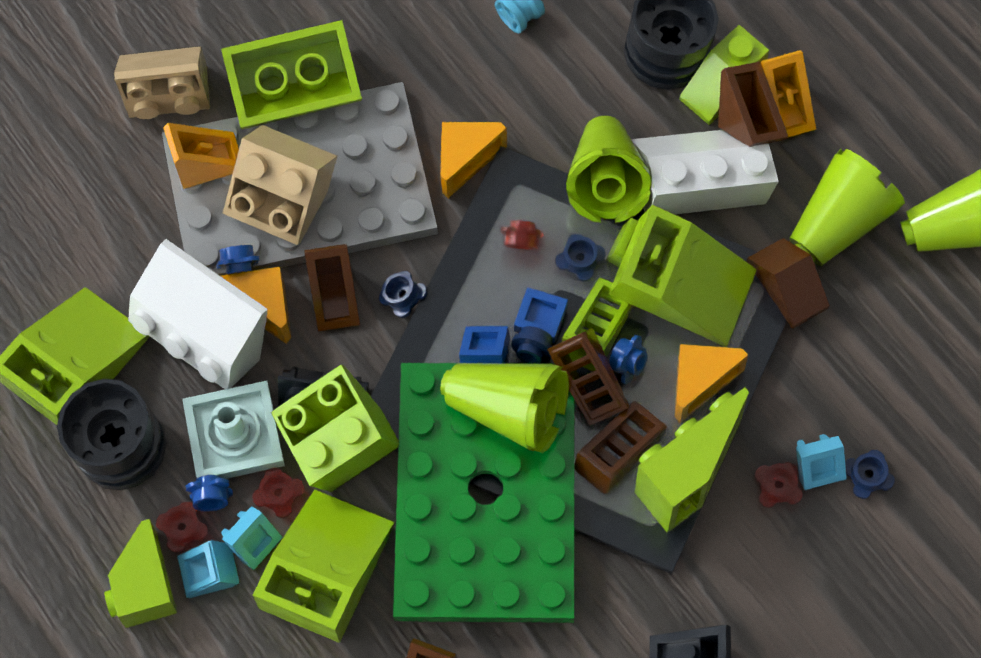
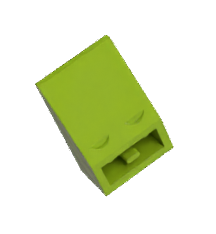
(683, 276)
(66, 350)
(679, 475)
(323, 565)

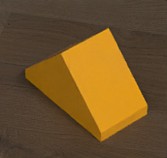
(791, 91)
(466, 150)
(201, 153)
(268, 289)
(703, 373)

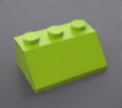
(291, 74)

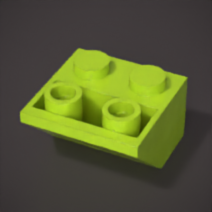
(334, 429)

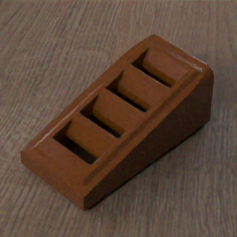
(596, 356)
(603, 468)

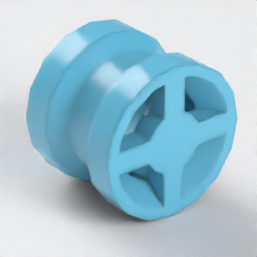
(518, 12)

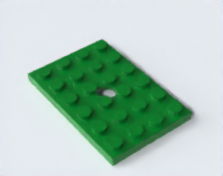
(471, 557)

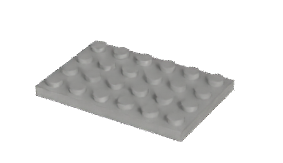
(371, 201)

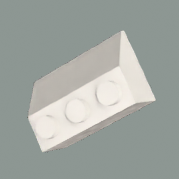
(706, 172)
(198, 316)

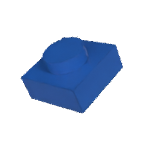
(541, 311)
(484, 344)

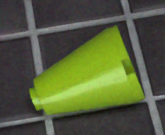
(607, 173)
(844, 207)
(947, 218)
(510, 398)

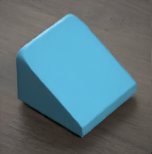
(208, 569)

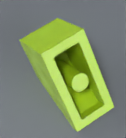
(703, 90)
(140, 580)

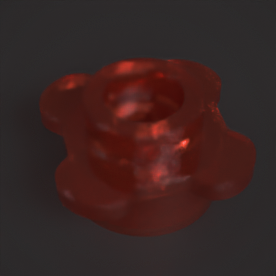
(521, 235)
(784, 473)
(274, 480)
(169, 523)

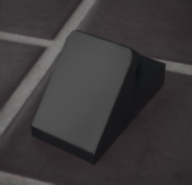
(694, 643)

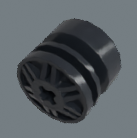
(669, 40)
(98, 417)

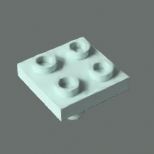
(233, 431)

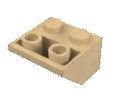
(163, 82)
(278, 183)

